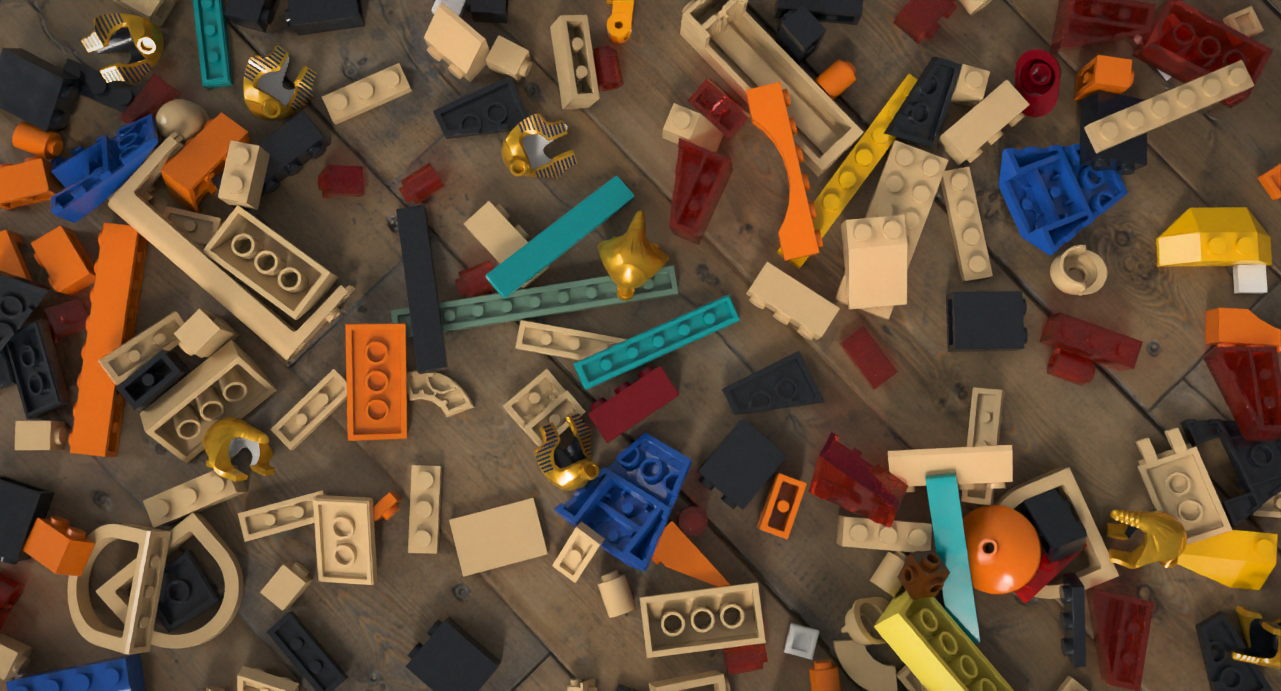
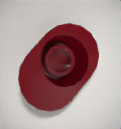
(1038, 81)

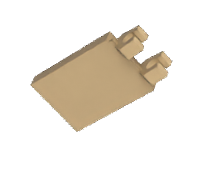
(1182, 487)

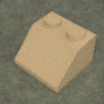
(456, 44)

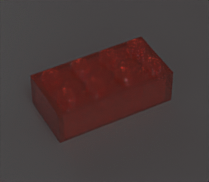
(1194, 44)

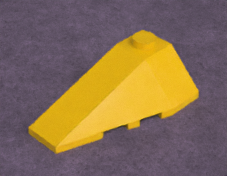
(1233, 558)

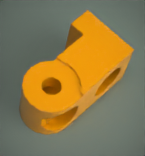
(620, 22)

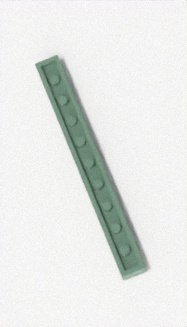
(542, 301)

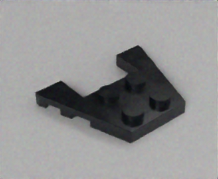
(1253, 461)

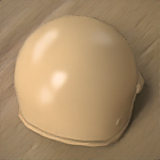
(182, 118)
(1078, 271)

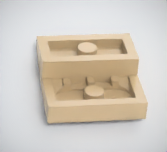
(542, 403)

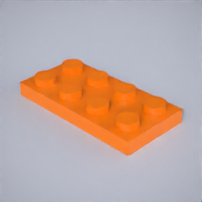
(376, 381)

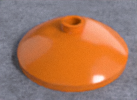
(1015, 549)

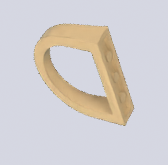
(1062, 479)
(196, 525)
(144, 590)

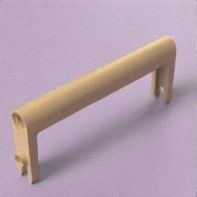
(211, 276)

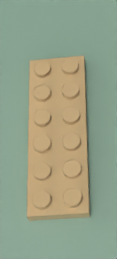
(906, 189)

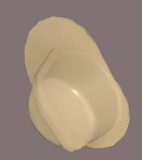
(862, 618)

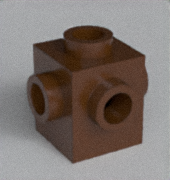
(923, 574)

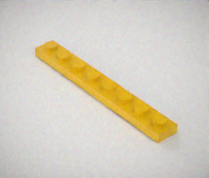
(856, 165)

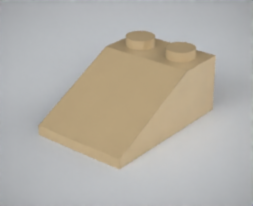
(875, 261)

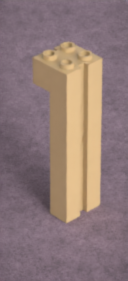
(751, 59)

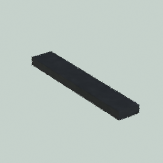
(422, 289)

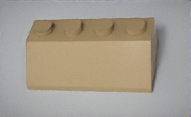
(269, 263)
(217, 389)
(971, 465)
(702, 620)

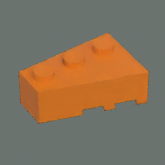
(200, 160)

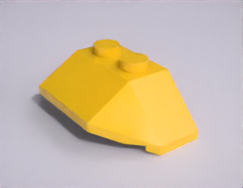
(1214, 239)

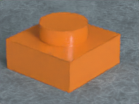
(1272, 181)
(387, 506)

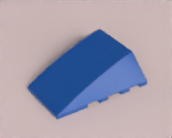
(101, 168)
(1055, 194)
(631, 500)

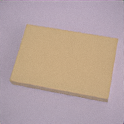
(498, 536)
(345, 539)

